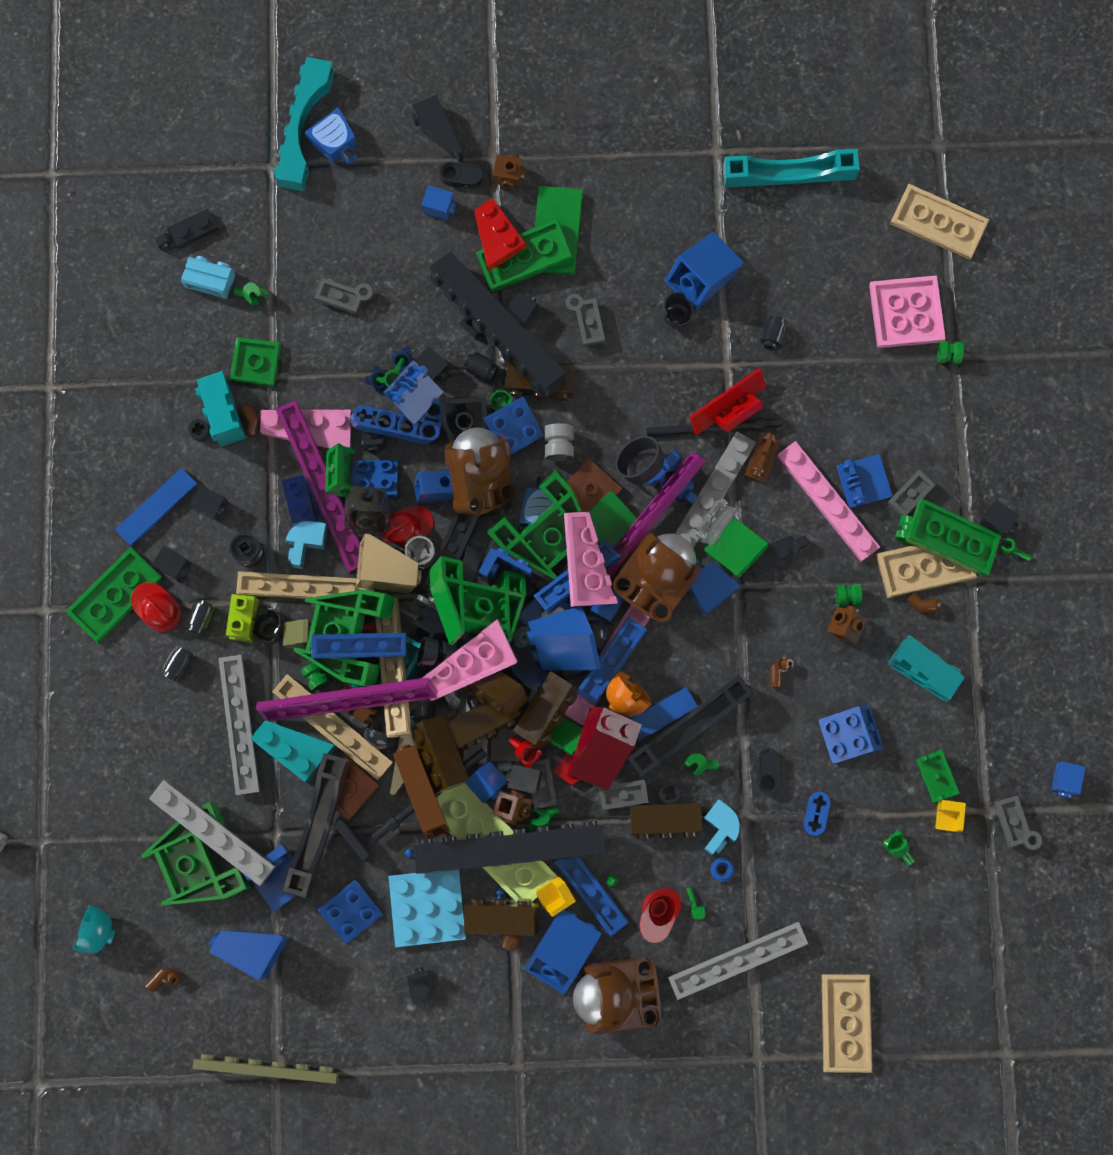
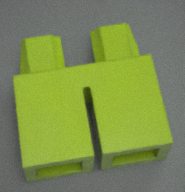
(241, 617)

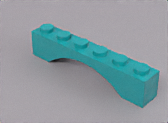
(314, 84)
(751, 171)

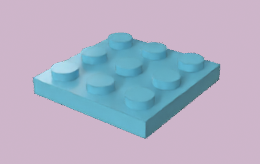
(426, 908)

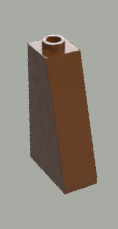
(421, 792)

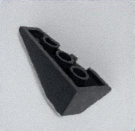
(463, 414)

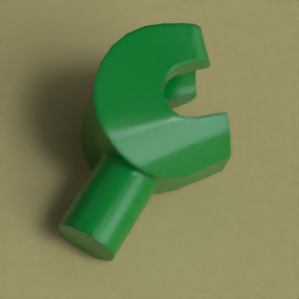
(251, 292)
(700, 763)
(541, 817)
(899, 847)

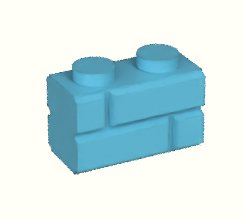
(208, 277)

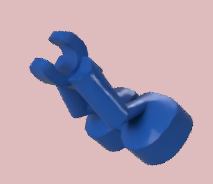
(671, 464)

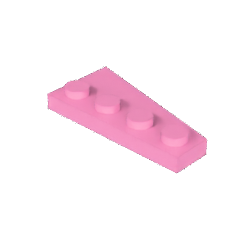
(326, 426)
(586, 569)
(475, 660)

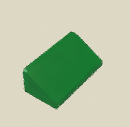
(566, 736)

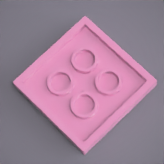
(907, 311)

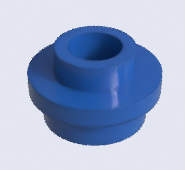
(729, 869)

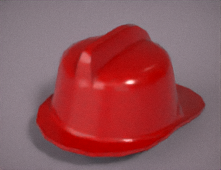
(407, 524)
(155, 607)
(659, 914)

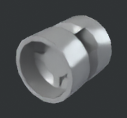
(559, 439)
(422, 551)

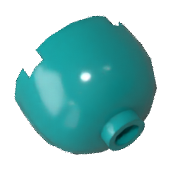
(94, 931)

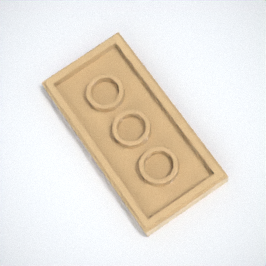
(939, 221)
(918, 570)
(846, 1023)

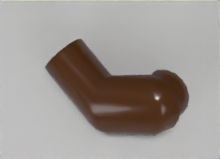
(251, 417)
(925, 606)
(778, 669)
(165, 976)

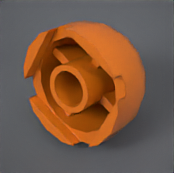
(626, 697)

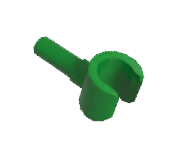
(1015, 550)
(697, 913)

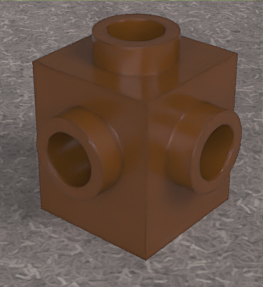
(508, 171)
(847, 624)
(513, 806)

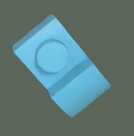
(304, 536)
(726, 823)

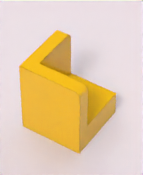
(950, 816)
(555, 896)

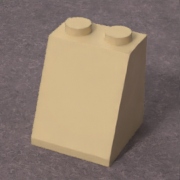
(385, 568)

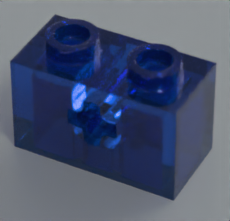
(299, 500)

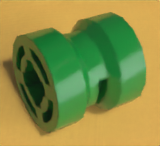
(950, 352)
(499, 400)
(901, 534)
(845, 595)
(316, 677)

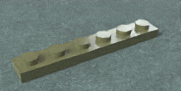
(256, 1067)

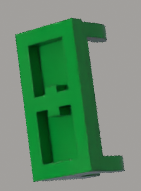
(338, 470)
(937, 776)

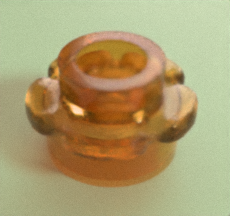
(510, 942)

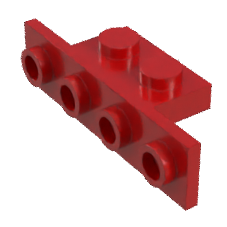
(731, 406)

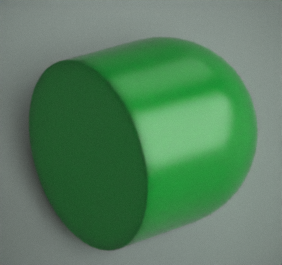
(612, 880)

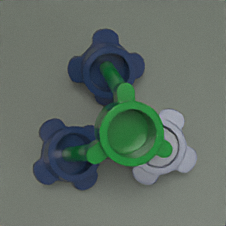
(380, 379)

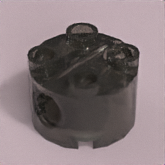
(367, 511)

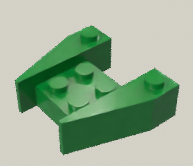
(544, 539)
(474, 606)
(345, 615)
(190, 866)

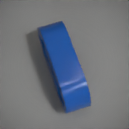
(811, 812)

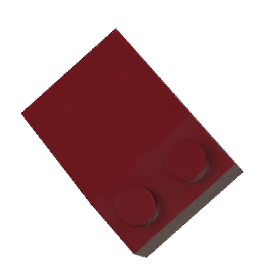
(603, 746)

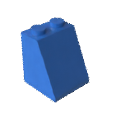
(703, 270)
(563, 641)
(249, 951)
(563, 951)

